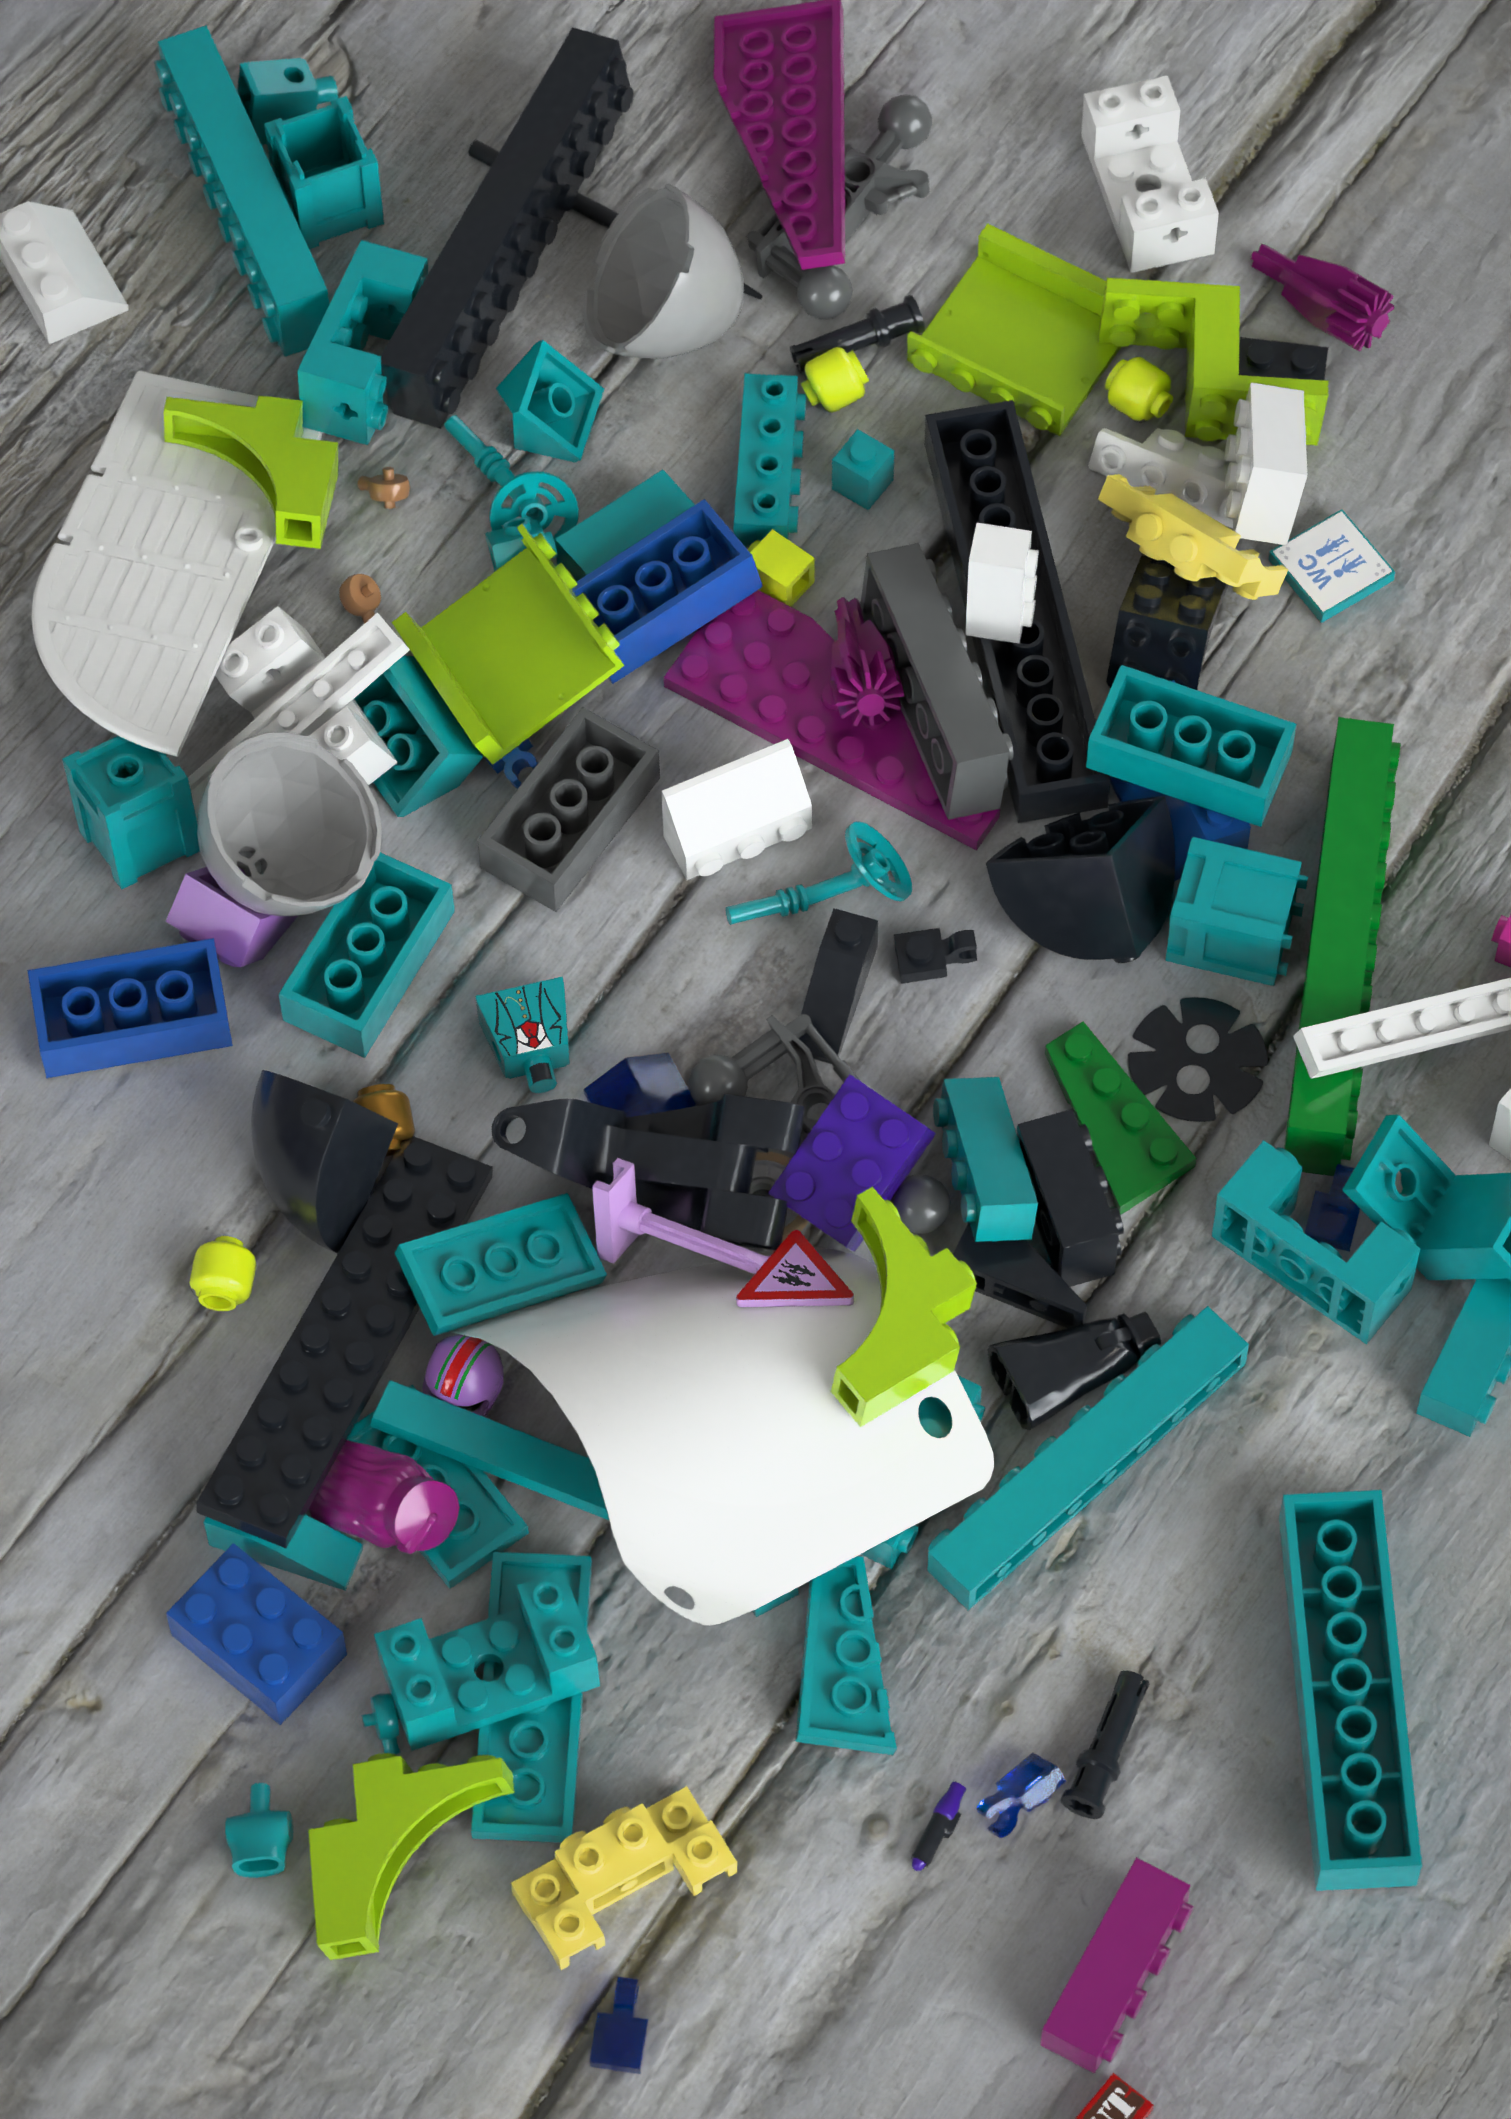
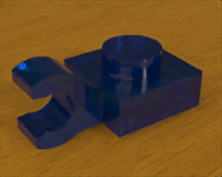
(1334, 1215)
(1023, 1787)
(620, 2036)

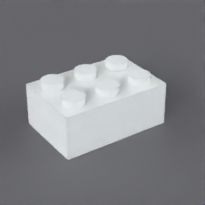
(1266, 463)

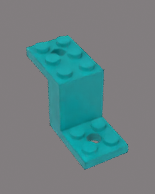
(1453, 1218)

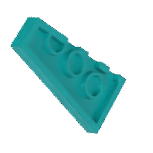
(841, 1671)

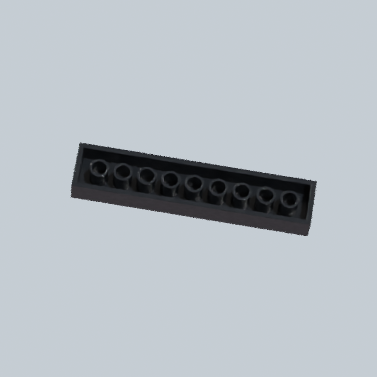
(506, 228)
(1036, 684)

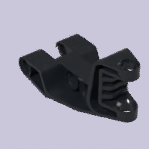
(686, 1161)

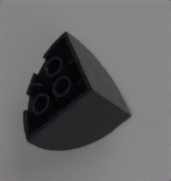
(1092, 883)
(317, 1155)

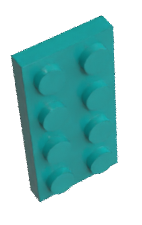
(500, 1264)
(484, 1518)

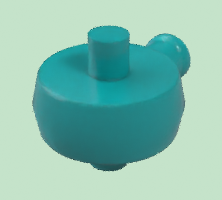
(385, 1719)

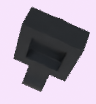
(925, 955)

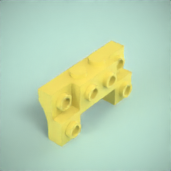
(1188, 539)
(616, 1861)

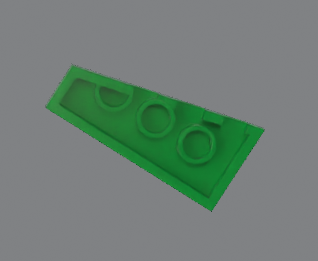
(1125, 1129)

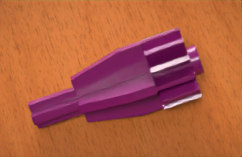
(1329, 296)
(862, 667)

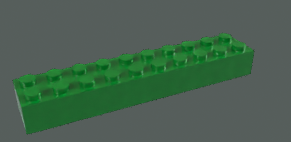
(1343, 933)

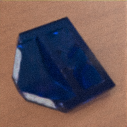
(641, 1086)

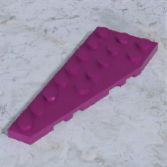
(786, 100)
(772, 677)

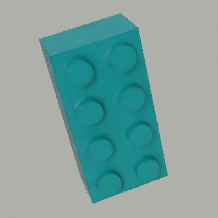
(1190, 745)
(367, 955)

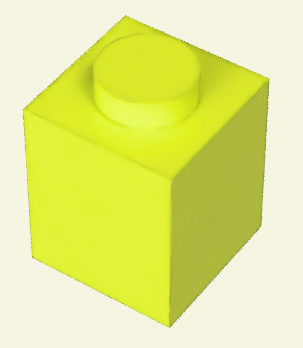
(783, 568)

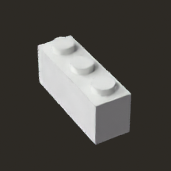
(1000, 583)

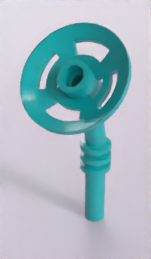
(520, 487)
(865, 871)

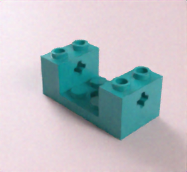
(336, 378)
(1256, 1225)
(538, 1645)

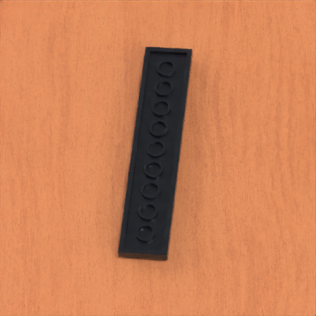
(339, 1347)

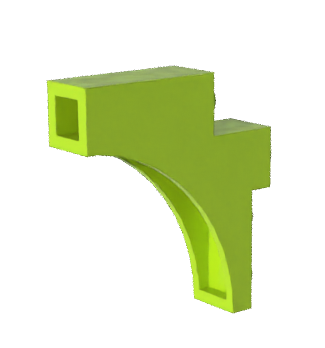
(269, 448)
(918, 1296)
(395, 1814)

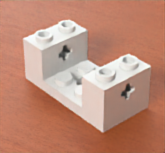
(1133, 143)
(272, 660)

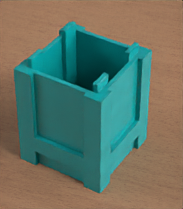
(326, 172)
(132, 807)
(1234, 911)

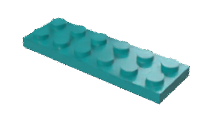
(539, 1743)

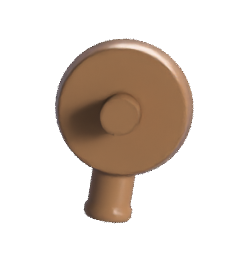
(386, 487)
(360, 596)

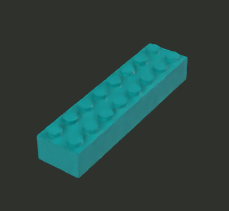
(242, 188)
(1349, 1691)

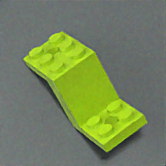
(1208, 326)

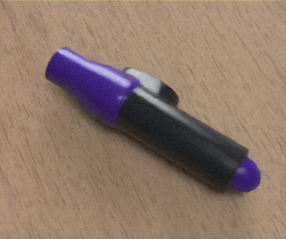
(941, 1825)

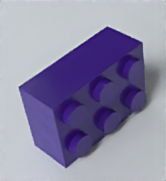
(852, 1147)

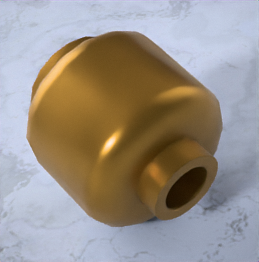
(390, 1104)

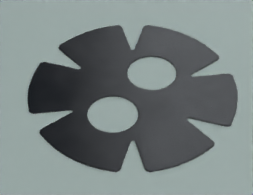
(1227, 1081)

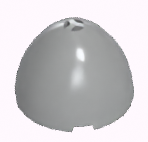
(663, 279)
(297, 815)

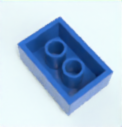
(256, 1633)

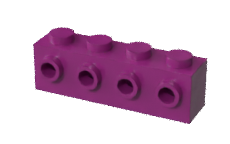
(1116, 1965)

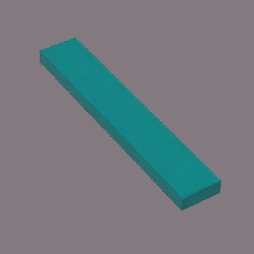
(489, 1447)

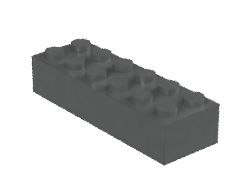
(941, 687)

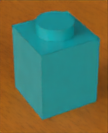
(862, 469)

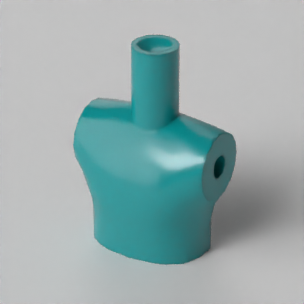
(259, 1837)

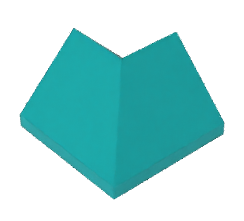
(550, 403)

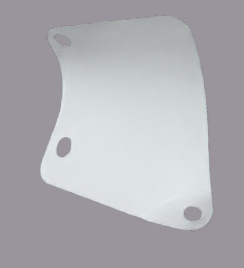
(724, 1435)

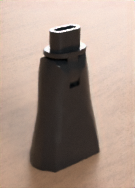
(1061, 1366)

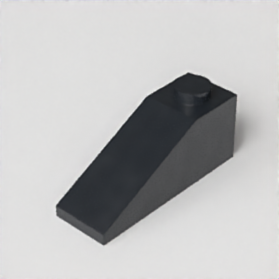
(839, 978)
(1021, 1278)

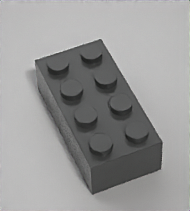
(569, 809)

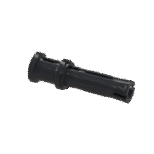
(876, 329)
(1099, 1763)

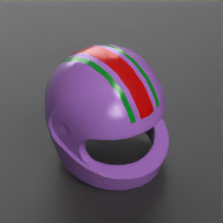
(465, 1373)

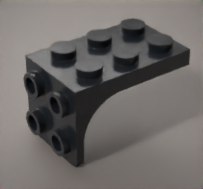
(1165, 623)

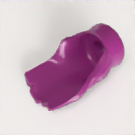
(385, 1500)

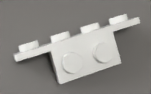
(1169, 466)

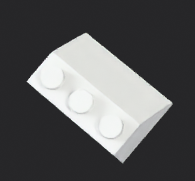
(57, 270)
(736, 810)

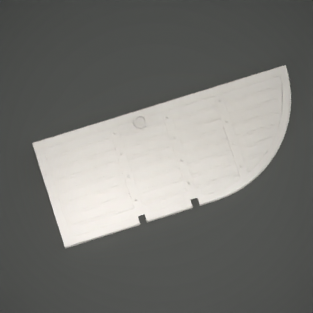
(152, 571)

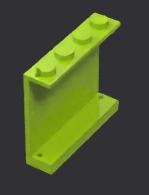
(1019, 332)
(514, 649)

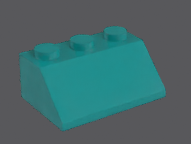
(421, 735)

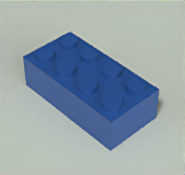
(670, 585)
(129, 1008)

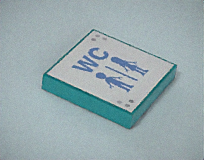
(1332, 566)

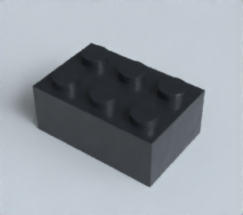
(1072, 1208)

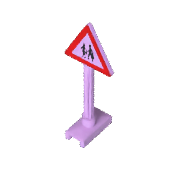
(786, 1278)

